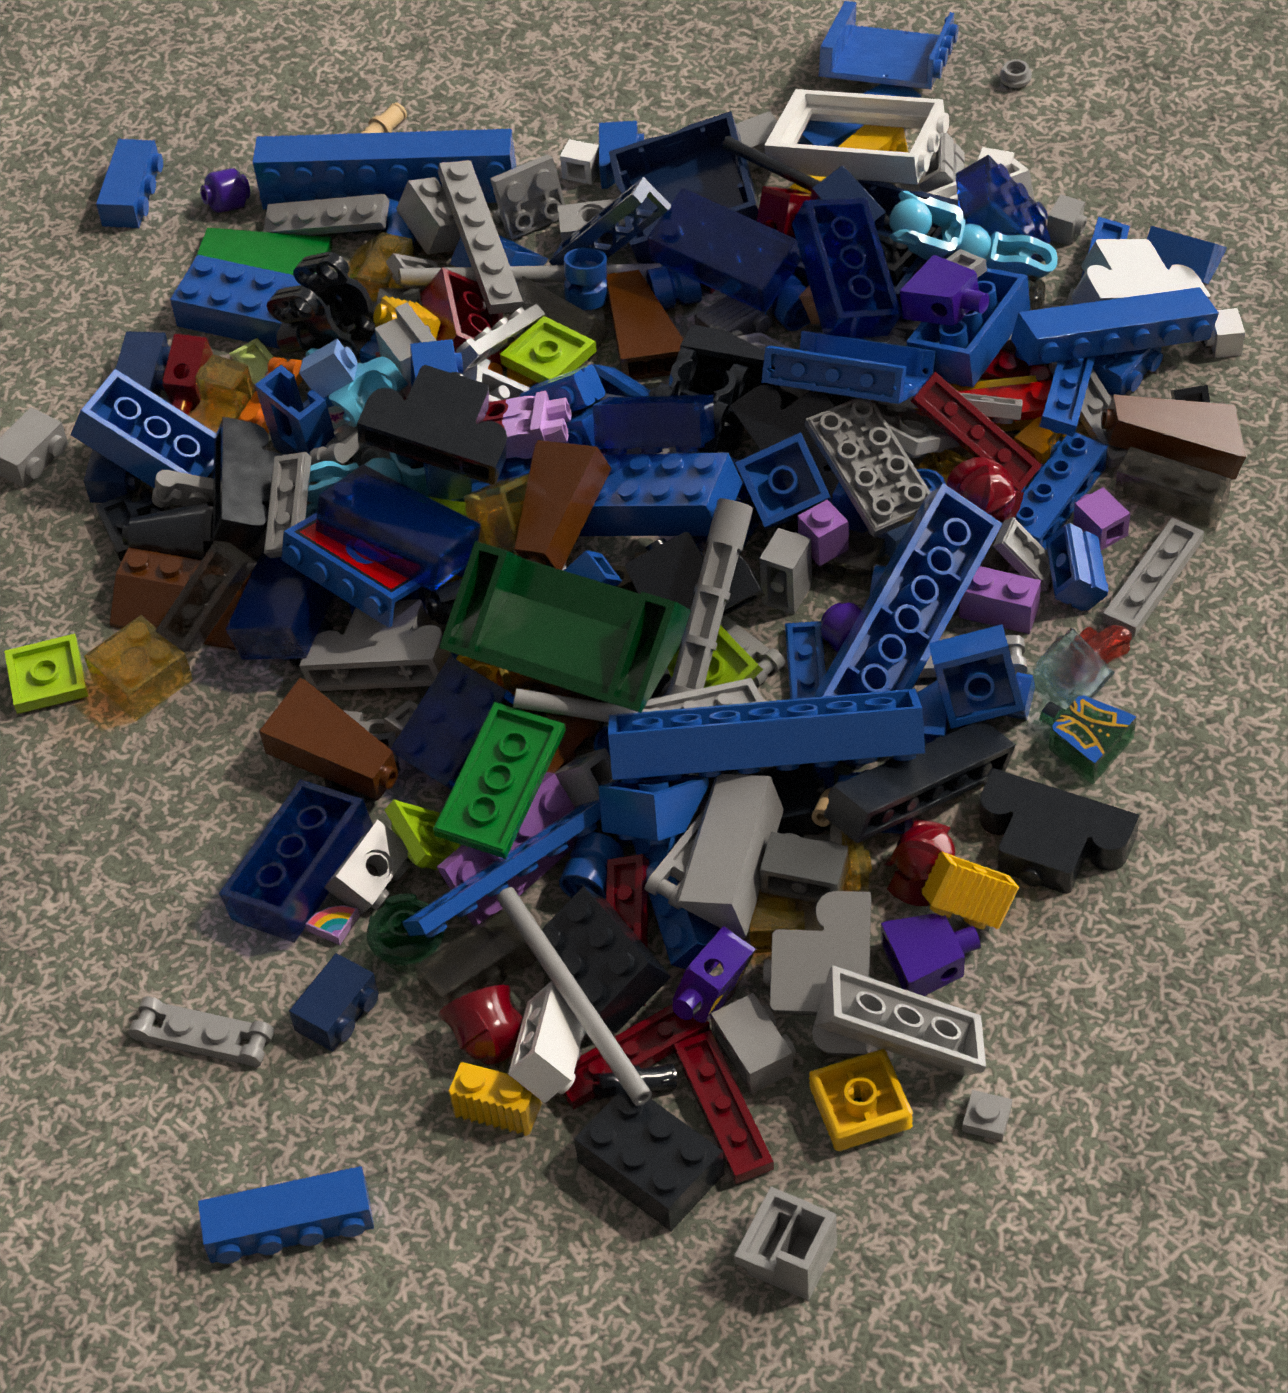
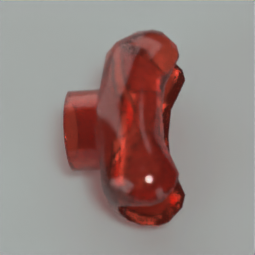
(1108, 643)

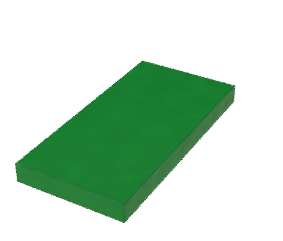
(262, 249)
(499, 780)

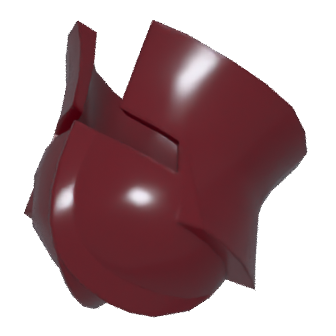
(987, 487)
(915, 857)
(484, 1023)

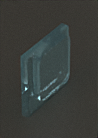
(1072, 669)

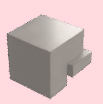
(397, 335)
(788, 1243)

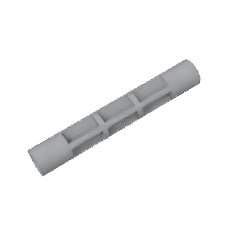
(711, 594)

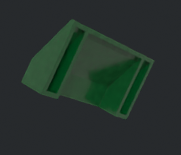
(563, 628)

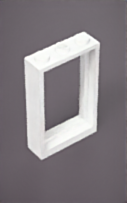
(858, 109)

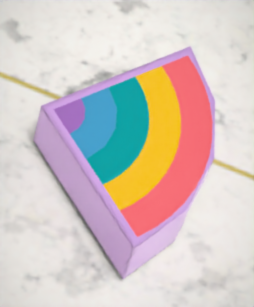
(333, 923)

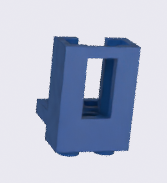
(293, 424)

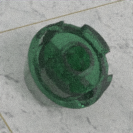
(390, 938)

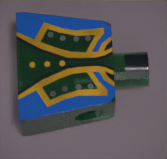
(1088, 734)

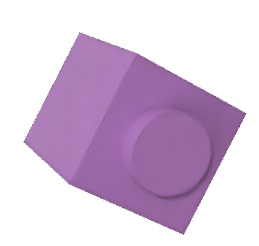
(1102, 516)
(827, 531)

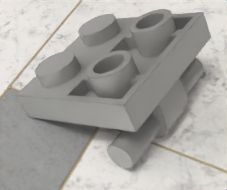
(527, 197)

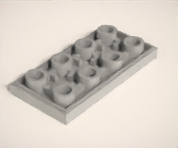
(869, 464)

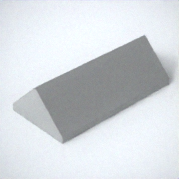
(729, 849)
(902, 1022)

